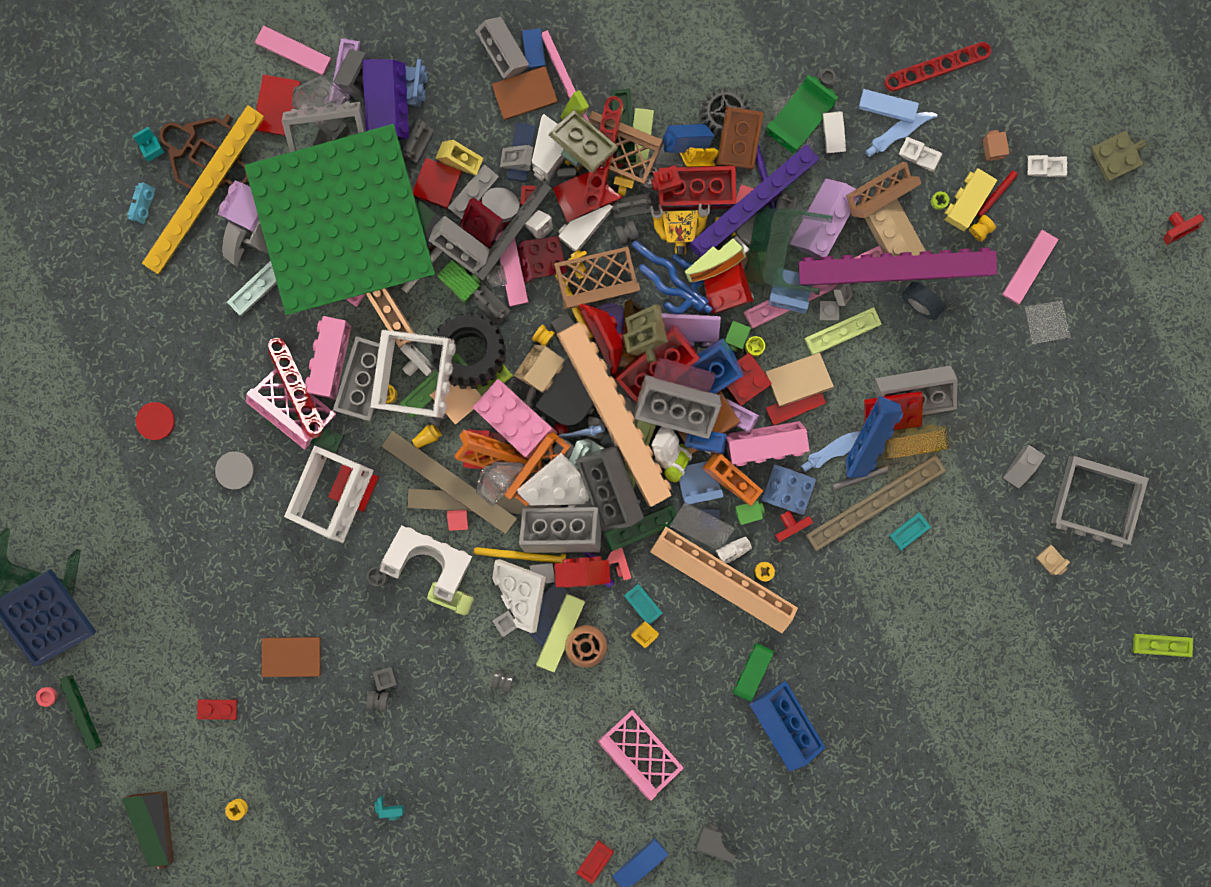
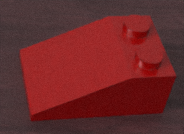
(728, 290)

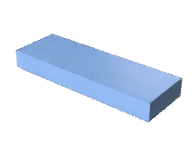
(888, 105)

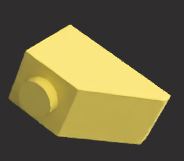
(459, 157)

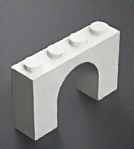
(411, 543)

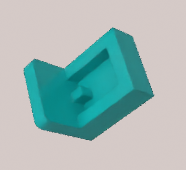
(148, 144)
(391, 812)

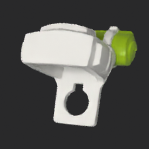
(670, 454)

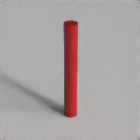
(997, 193)

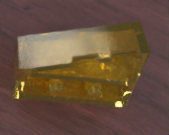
(916, 442)

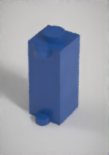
(682, 137)

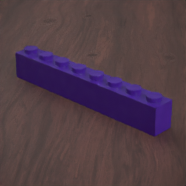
(755, 201)

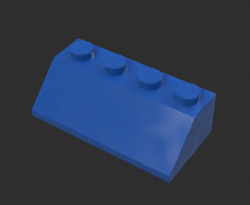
(722, 362)
(873, 437)
(787, 726)

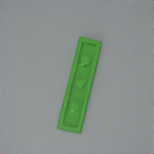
(421, 395)

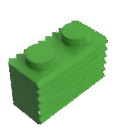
(459, 280)

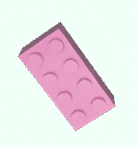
(328, 358)
(513, 418)
(767, 443)

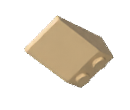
(539, 367)

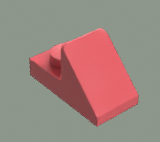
(622, 569)

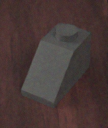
(331, 130)

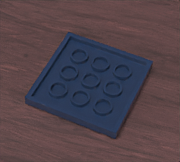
(43, 618)

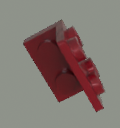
(539, 256)

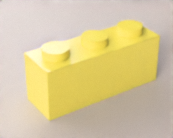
(970, 199)

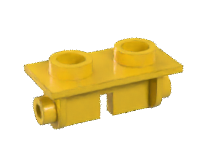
(699, 158)

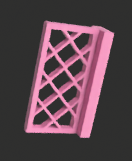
(277, 416)
(625, 762)

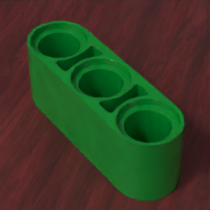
(753, 673)

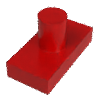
(1181, 227)
(791, 525)

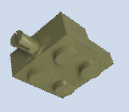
(1118, 155)
(645, 332)

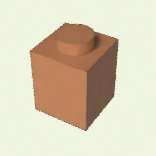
(995, 145)

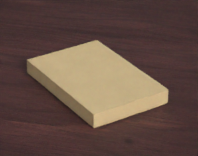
(799, 380)

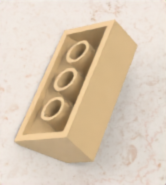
(894, 230)

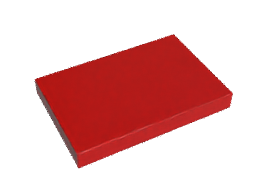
(273, 100)

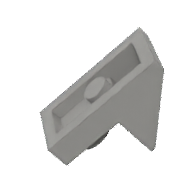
(517, 157)

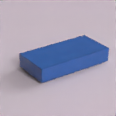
(533, 48)
(714, 444)

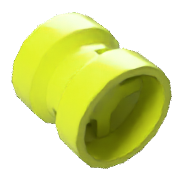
(755, 343)

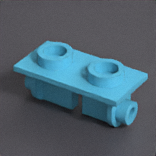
(139, 211)

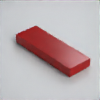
(789, 411)

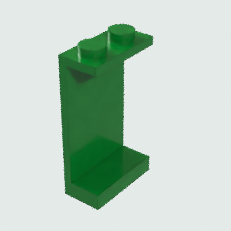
(801, 114)

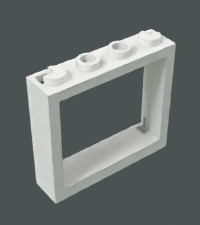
(384, 368)
(348, 503)

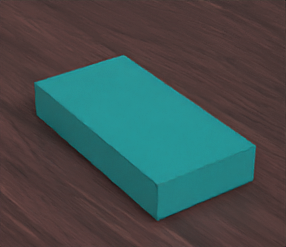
(909, 531)
(643, 604)

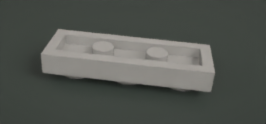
(475, 188)

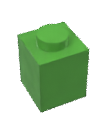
(737, 336)
(747, 513)

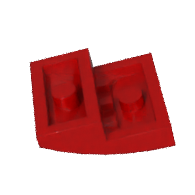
(436, 183)

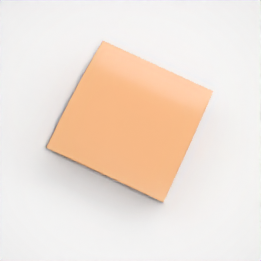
(459, 401)

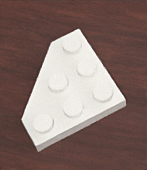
(555, 485)
(521, 593)

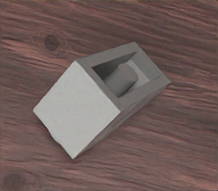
(1023, 466)

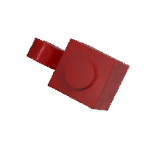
(666, 180)

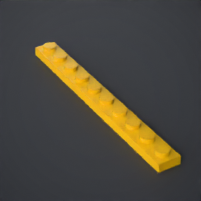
(203, 189)

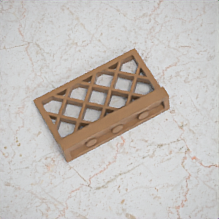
(635, 136)
(597, 294)

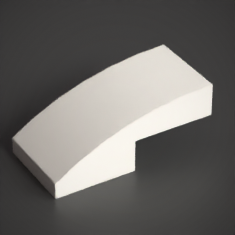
(834, 132)
(920, 155)
(1047, 166)

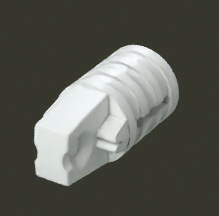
(733, 550)

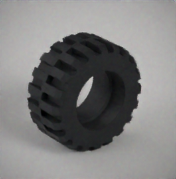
(477, 327)

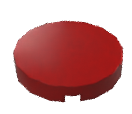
(155, 421)

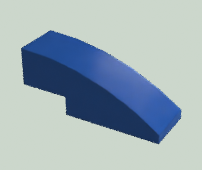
(640, 864)

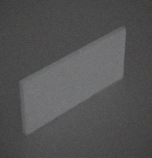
(702, 526)

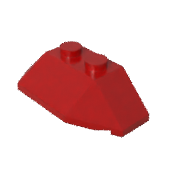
(605, 335)

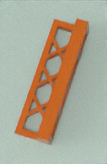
(484, 446)
(536, 460)

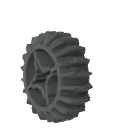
(717, 113)

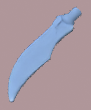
(898, 131)
(593, 431)
(837, 448)

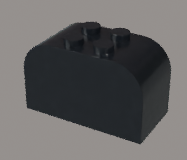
(567, 398)

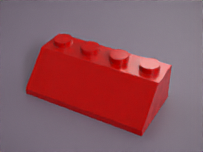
(676, 350)

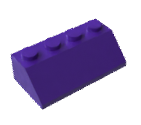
(386, 95)

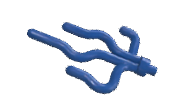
(688, 293)

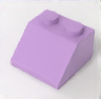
(240, 206)

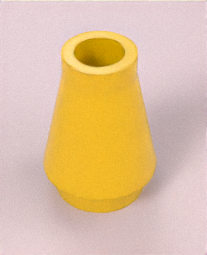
(426, 436)

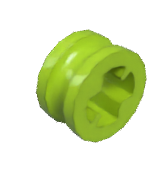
(945, 199)

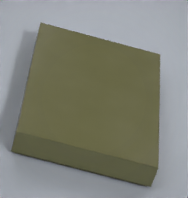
(583, 141)

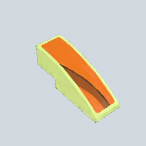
(716, 261)

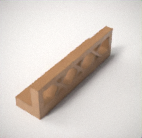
(881, 198)

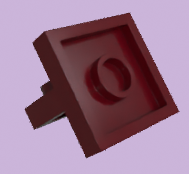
(482, 222)

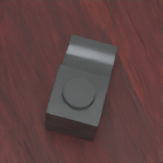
(710, 842)

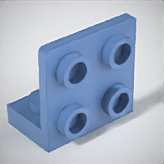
(415, 82)
(789, 299)
(698, 485)
(788, 489)

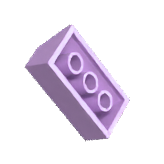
(817, 236)
(695, 327)

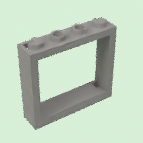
(327, 112)
(1133, 510)

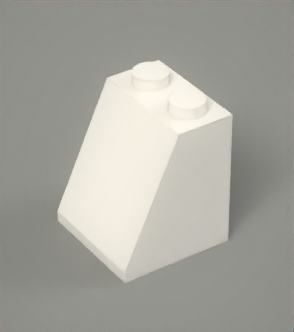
(547, 152)

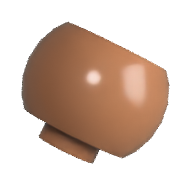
(579, 661)

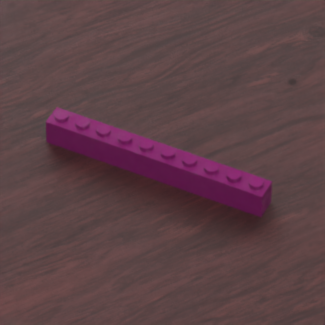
(897, 268)

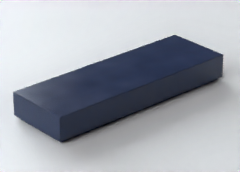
(523, 136)

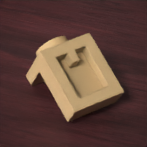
(1053, 561)

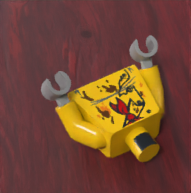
(680, 226)

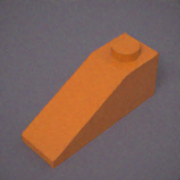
(732, 478)

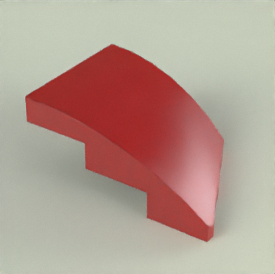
(571, 196)

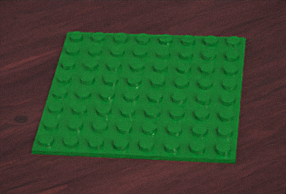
(339, 219)

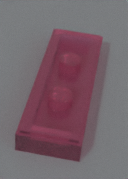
(684, 375)

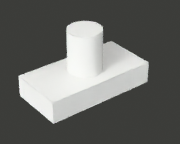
(417, 360)

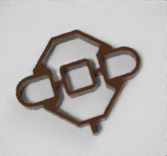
(190, 128)

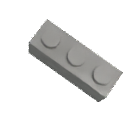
(502, 47)
(459, 245)

